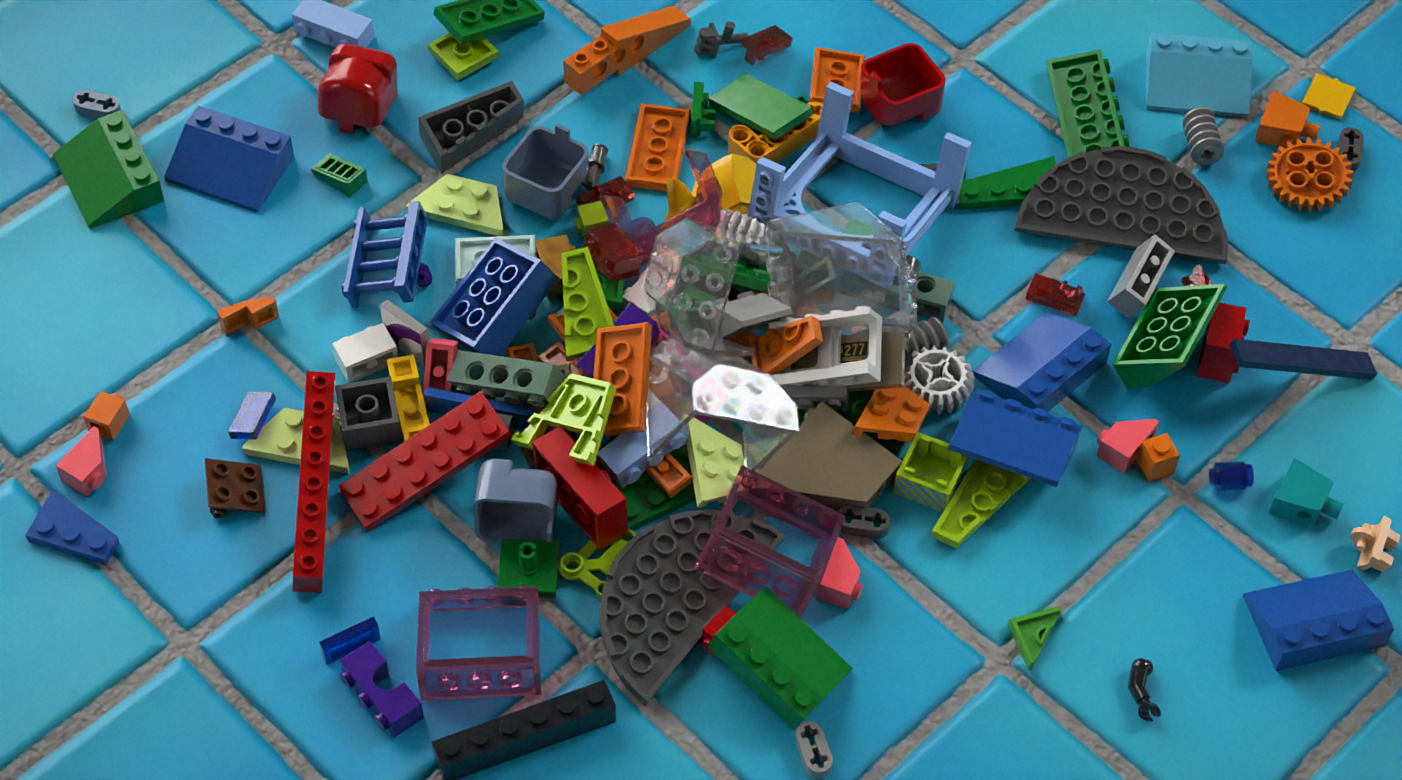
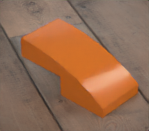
(254, 311)

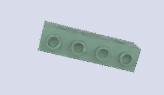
(933, 295)
(518, 373)

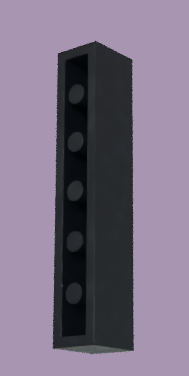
(524, 731)

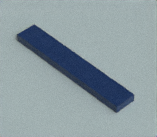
(1302, 359)

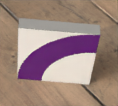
(405, 331)

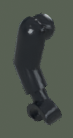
(1137, 681)

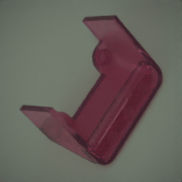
(643, 229)

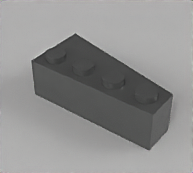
(469, 124)

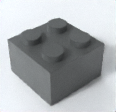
(368, 413)

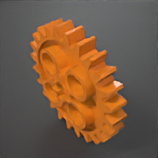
(1302, 171)

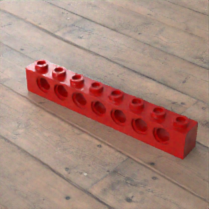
(313, 482)

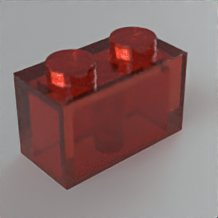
(613, 252)

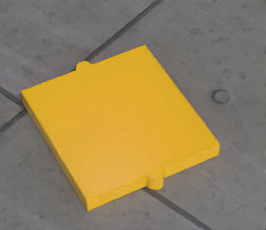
(1328, 96)

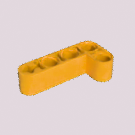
(747, 143)

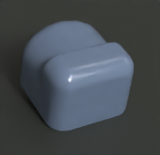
(545, 171)
(514, 503)

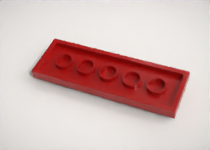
(424, 461)

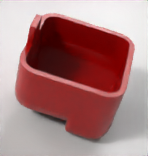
(902, 85)
(357, 87)

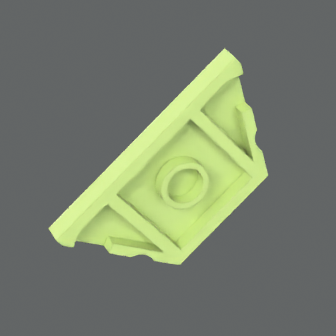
(463, 204)
(283, 441)
(712, 461)

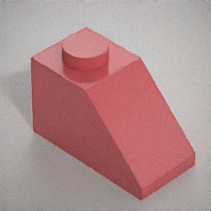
(438, 363)
(1123, 440)
(84, 464)
(841, 578)

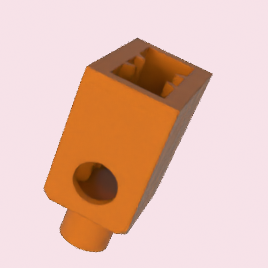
(1285, 121)

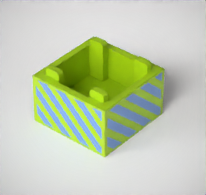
(930, 472)

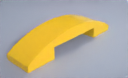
(408, 395)

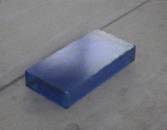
(252, 415)
(348, 640)

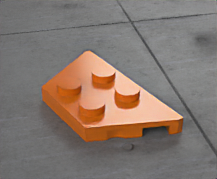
(893, 414)

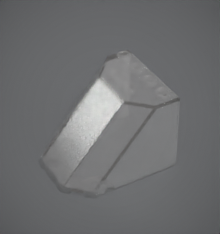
(842, 262)
(691, 282)
(721, 388)

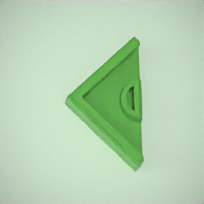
(1032, 633)

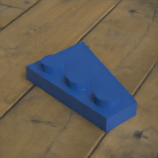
(71, 531)

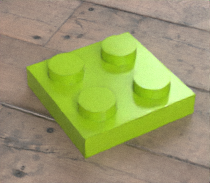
(464, 58)

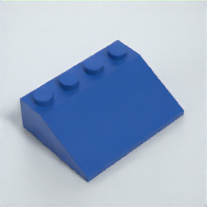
(229, 158)
(495, 299)
(1044, 362)
(1016, 437)
(1318, 619)

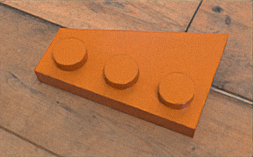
(785, 346)

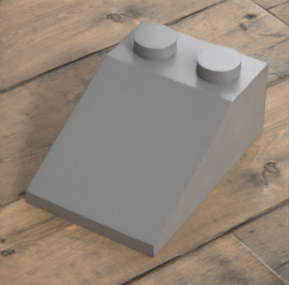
(751, 314)

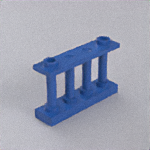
(406, 263)

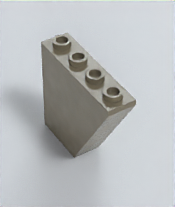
(832, 463)

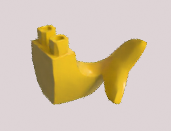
(735, 178)

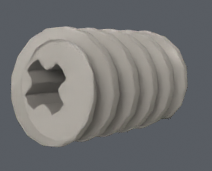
(1202, 136)
(927, 334)

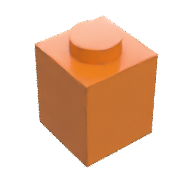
(108, 414)
(1158, 457)

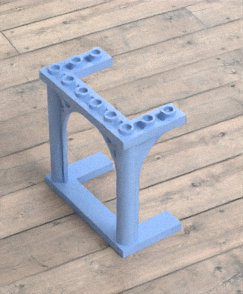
(775, 189)

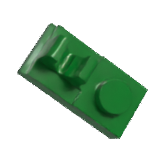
(702, 118)

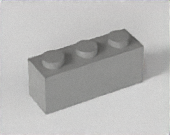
(1141, 276)

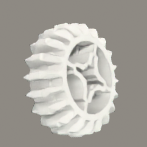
(748, 227)
(936, 373)

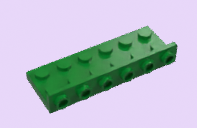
(1086, 102)

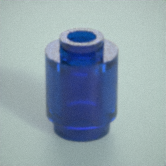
(1231, 476)

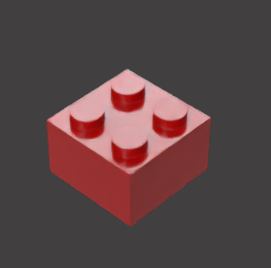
(1216, 356)

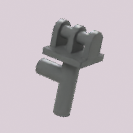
(709, 39)

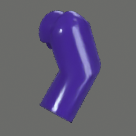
(424, 276)

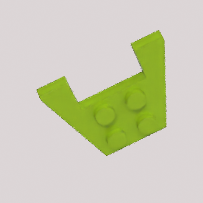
(576, 406)

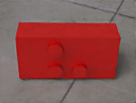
(583, 490)

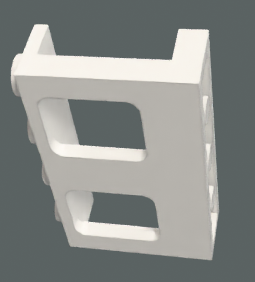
(829, 368)

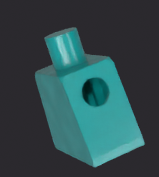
(1304, 496)

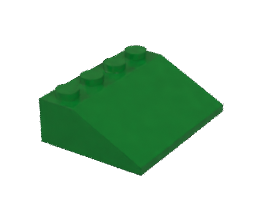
(108, 171)
(1166, 333)
(779, 657)

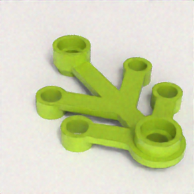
(586, 566)

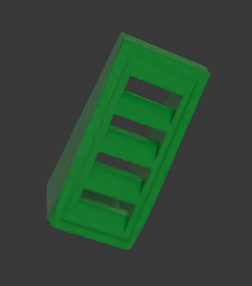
(349, 186)

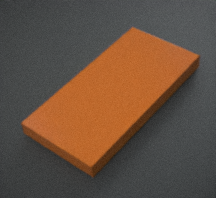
(657, 146)
(624, 361)

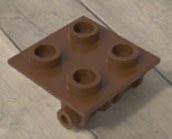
(233, 487)

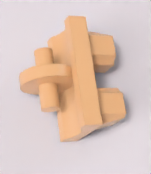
(1372, 541)

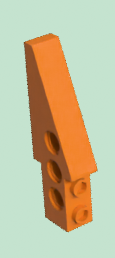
(622, 47)

